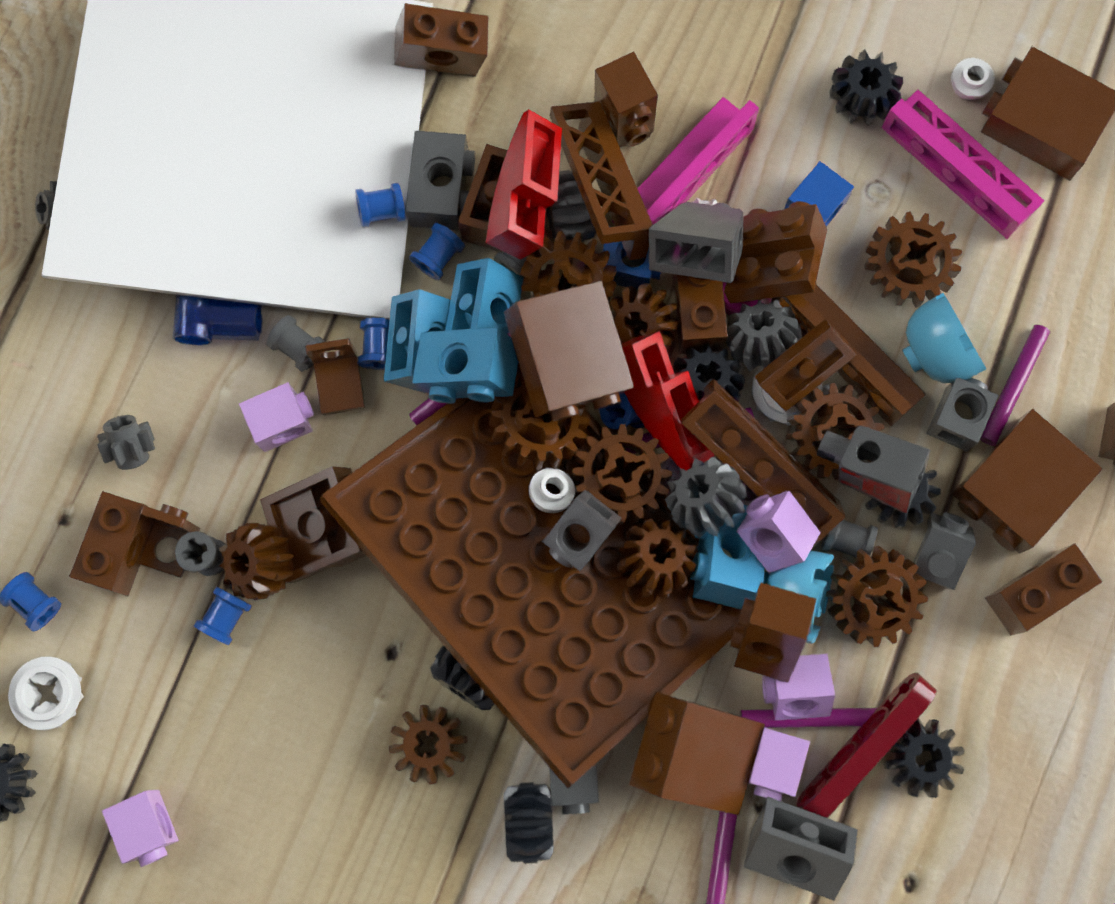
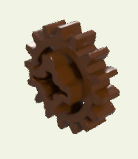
(912, 240)
(573, 266)
(832, 414)
(535, 437)
(615, 456)
(880, 577)

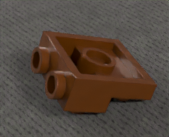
(778, 253)
(312, 531)

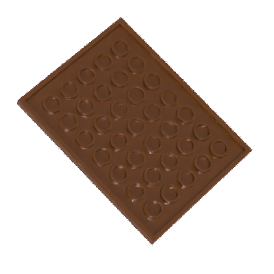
(549, 644)

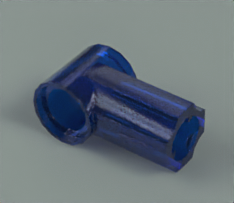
(204, 319)

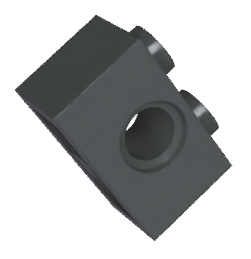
(436, 156)
(801, 848)

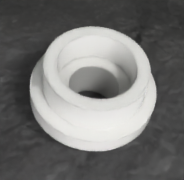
(970, 89)
(543, 498)

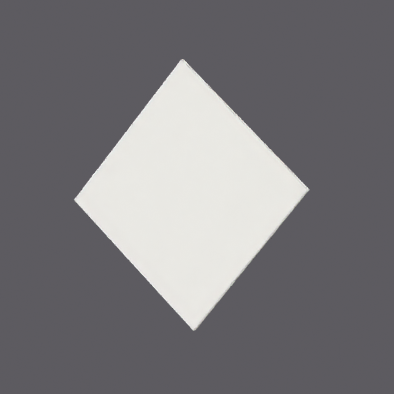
(228, 148)

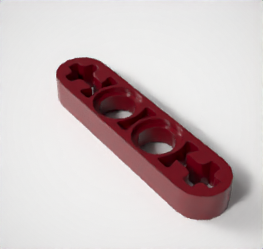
(867, 746)

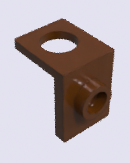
(337, 376)
(168, 523)

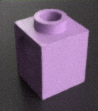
(277, 416)
(778, 531)
(806, 694)
(778, 764)
(141, 828)

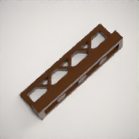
(612, 174)
(871, 368)
(759, 457)

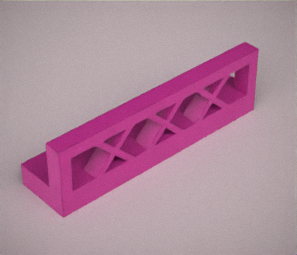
(697, 157)
(957, 168)

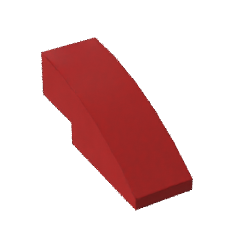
(526, 187)
(663, 399)

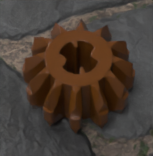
(651, 309)
(660, 543)
(256, 561)
(413, 741)

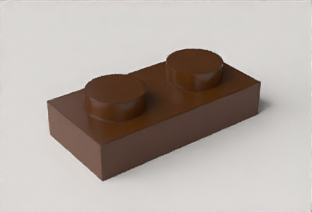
(805, 365)

